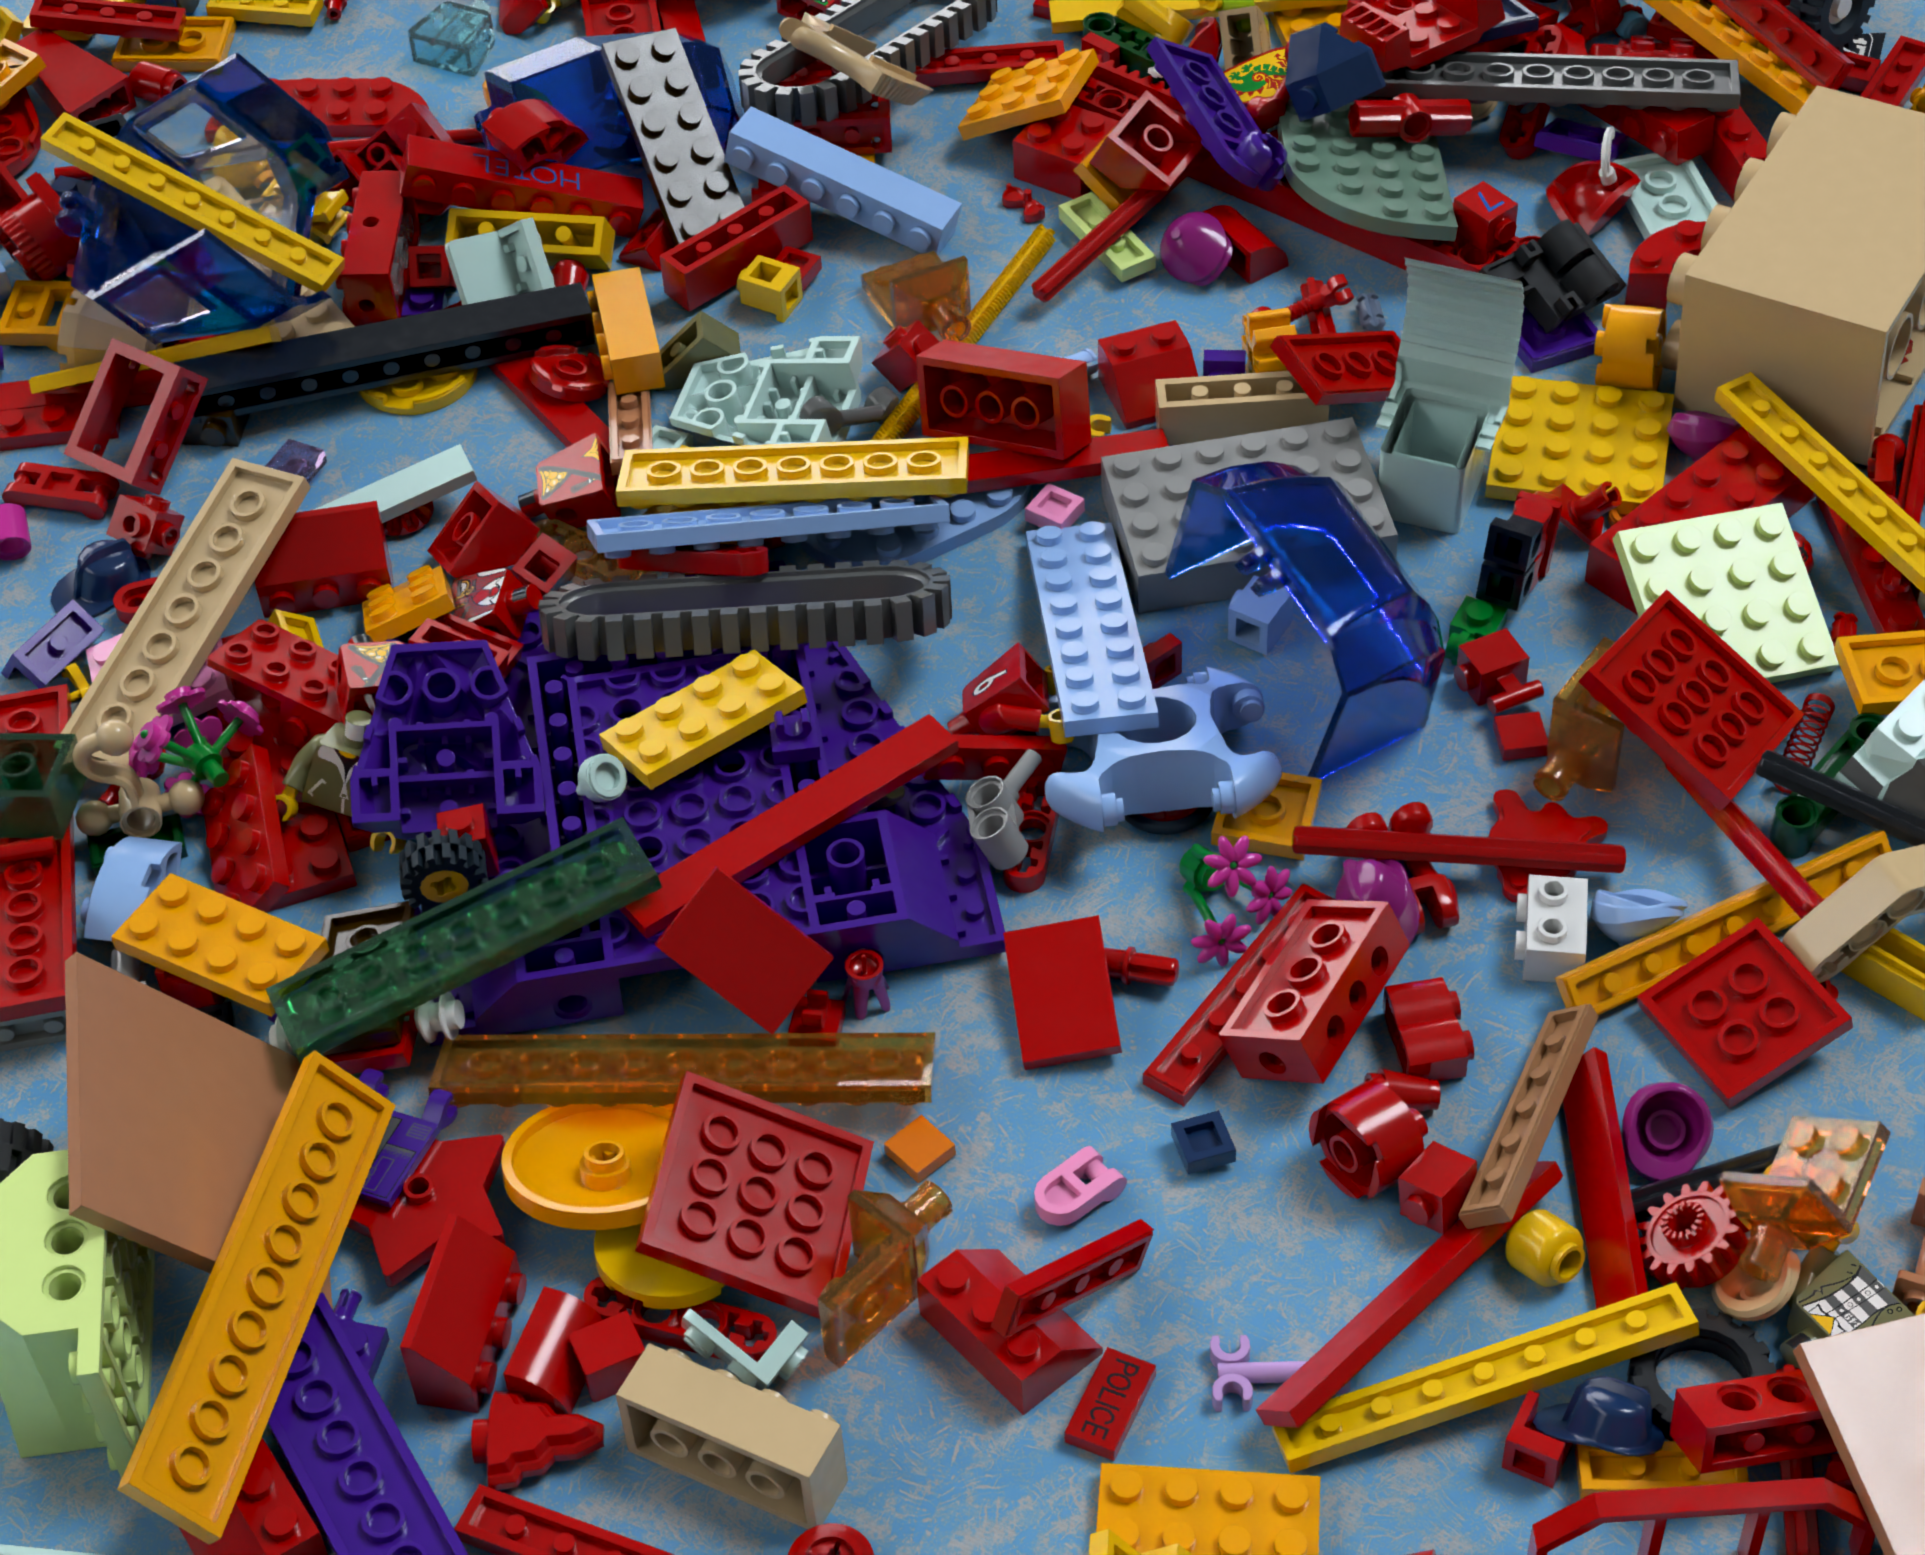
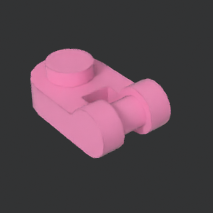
(1064, 1198)

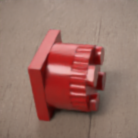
(32, 236)

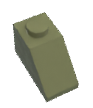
(696, 342)

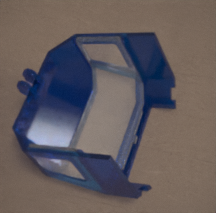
(183, 283)

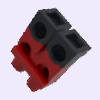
(1519, 550)

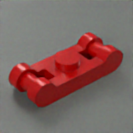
(61, 489)

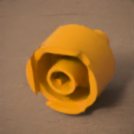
(1630, 347)

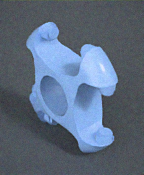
(1171, 765)

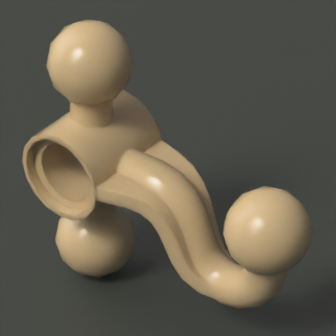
(139, 797)

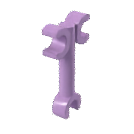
(1237, 1373)

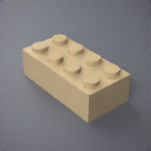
(733, 1436)

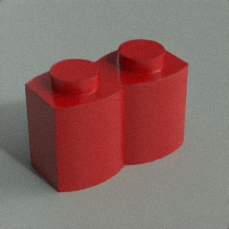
(1426, 1029)

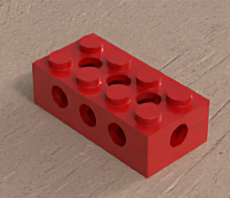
(1314, 990)

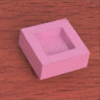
(1054, 508)

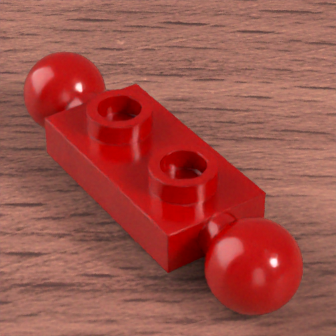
(1887, 452)

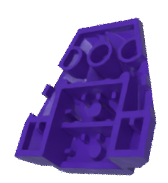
(443, 744)

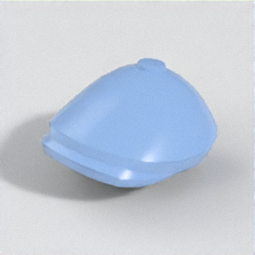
(1634, 913)

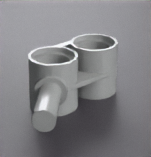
(997, 816)

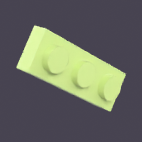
(1126, 256)

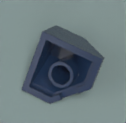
(1328, 71)

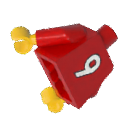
(1010, 698)

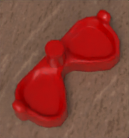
(1016, 198)

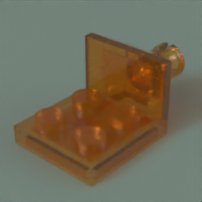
(923, 291)
(1581, 739)
(1809, 1191)
(891, 1255)

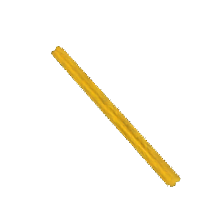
(981, 318)

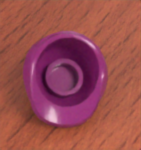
(1195, 248)
(1699, 432)
(1666, 1130)

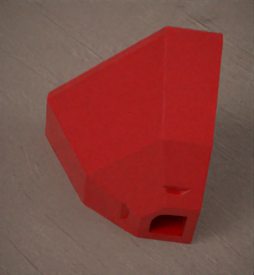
(386, 150)

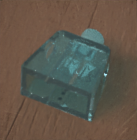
(454, 37)

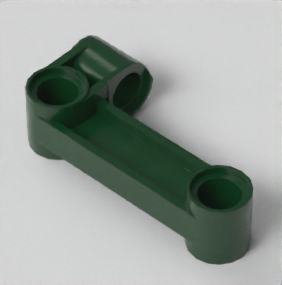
(1800, 819)

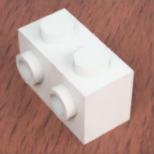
(1553, 927)

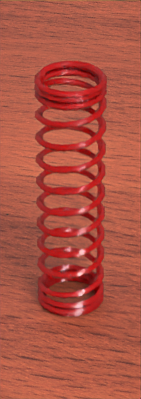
(1807, 710)

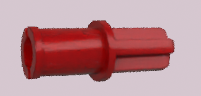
(1141, 967)

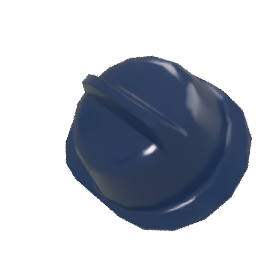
(99, 574)
(1604, 1416)

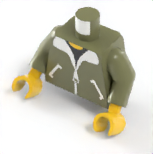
(324, 773)

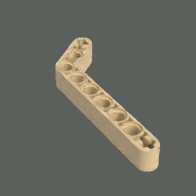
(1859, 912)

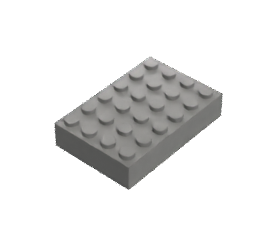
(1150, 487)

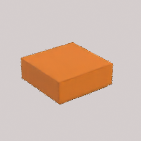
(919, 1148)

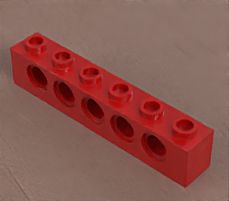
(1749, 1422)

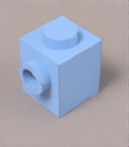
(1259, 620)

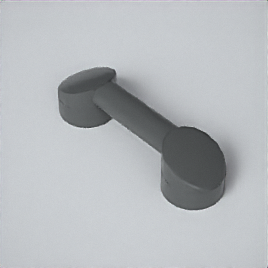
(876, 409)

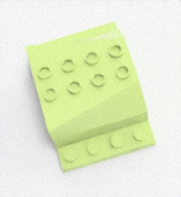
(71, 1321)

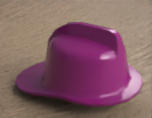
(1383, 882)

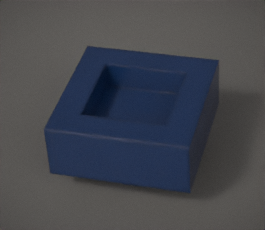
(1203, 1142)

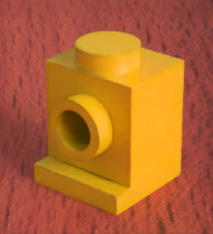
(771, 286)

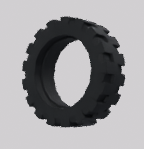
(1715, 1336)

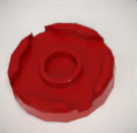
(566, 374)

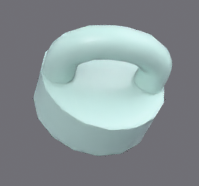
(601, 778)

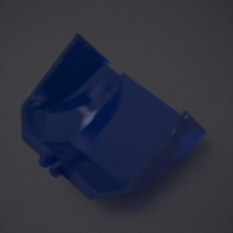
(1343, 581)

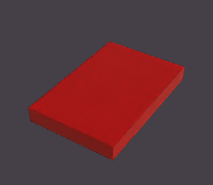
(744, 950)
(1062, 992)

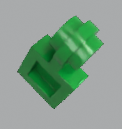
(1472, 621)

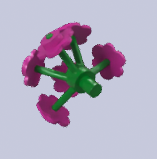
(197, 745)

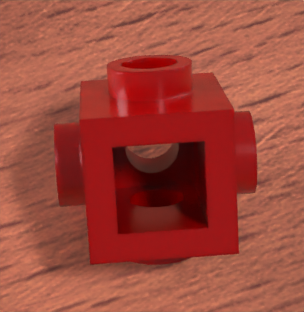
(146, 524)

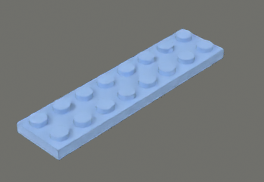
(753, 523)
(1090, 630)

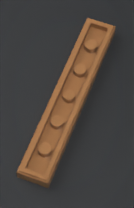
(1528, 1117)

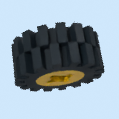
(440, 868)

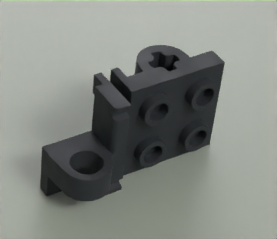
(1560, 274)

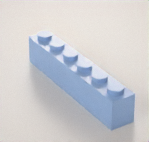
(842, 182)

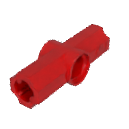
(1391, 117)

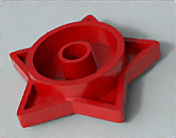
(447, 1180)

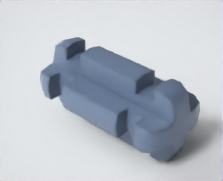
(1370, 312)

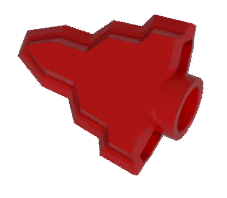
(528, 1439)

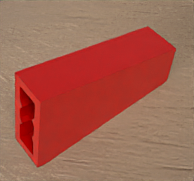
(77, 80)

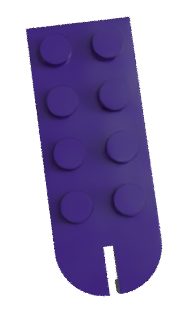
(1219, 115)

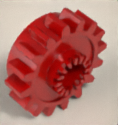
(1692, 1238)

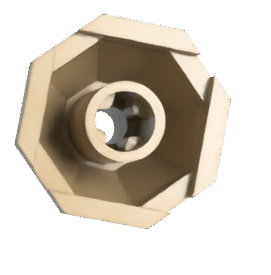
(88, 332)

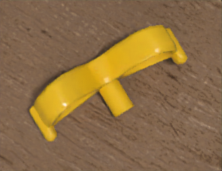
(77, 678)

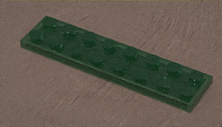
(462, 939)

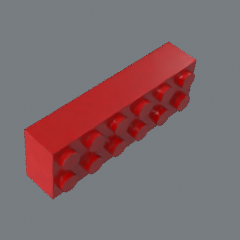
(1726, 479)

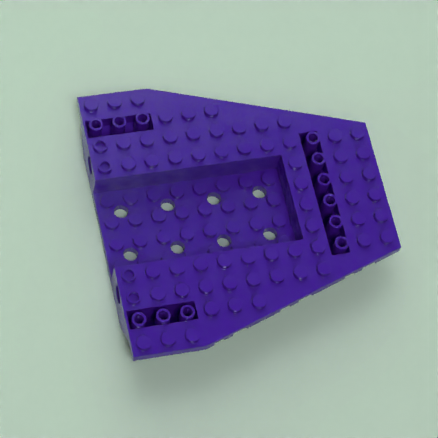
(879, 881)

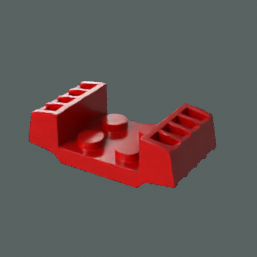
(1421, 33)

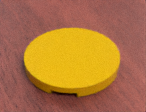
(422, 394)
(647, 1278)

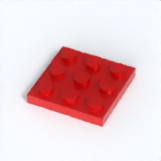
(1744, 1012)

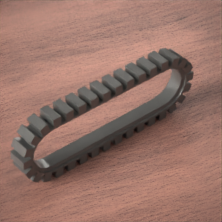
(841, 93)
(745, 610)

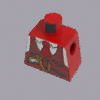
(495, 601)

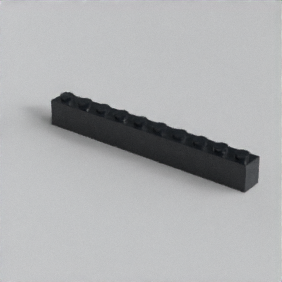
(396, 350)

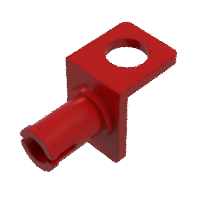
(1586, 514)

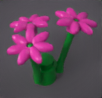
(1209, 872)

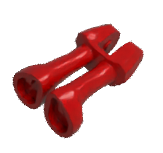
(1427, 884)

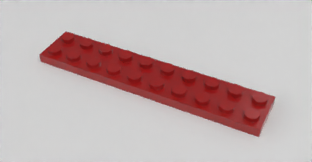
(38, 891)

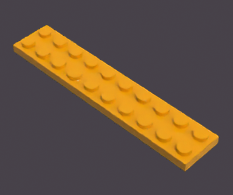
(257, 1301)

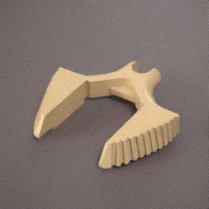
(847, 52)

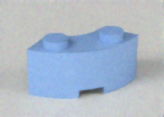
(125, 880)

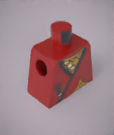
(574, 485)
(360, 672)

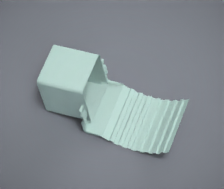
(1447, 391)

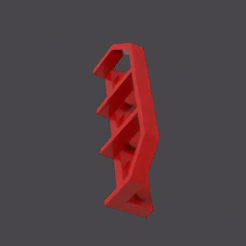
(1747, 1498)

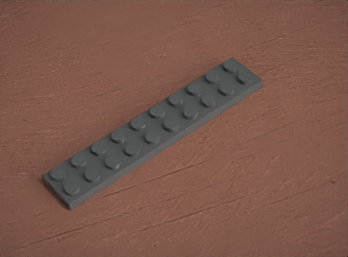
(1571, 80)

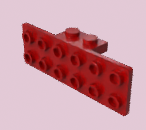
(287, 670)

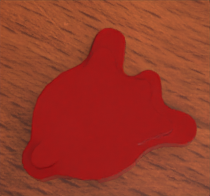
(1549, 824)

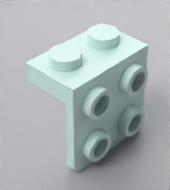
(499, 263)
(779, 1360)

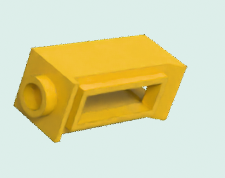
(1894, 970)

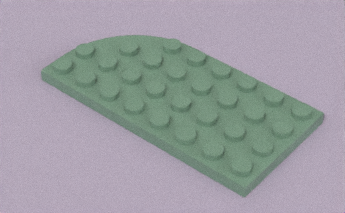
(1368, 180)

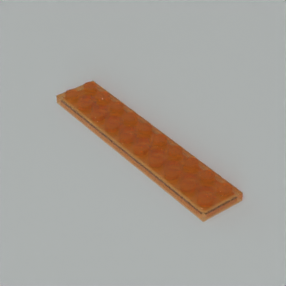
(650, 1067)

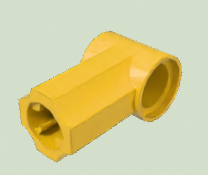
(1156, 19)

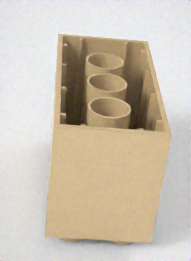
(1813, 273)

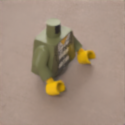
(1837, 1297)

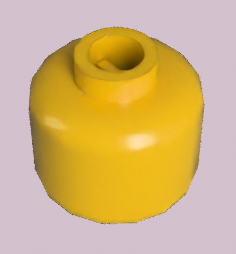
(1545, 1248)

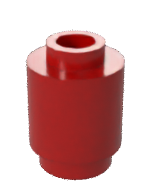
(154, 81)

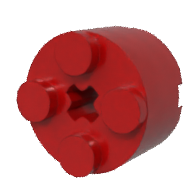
(1367, 1138)

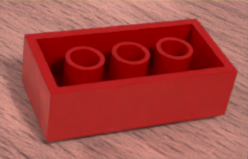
(1004, 398)

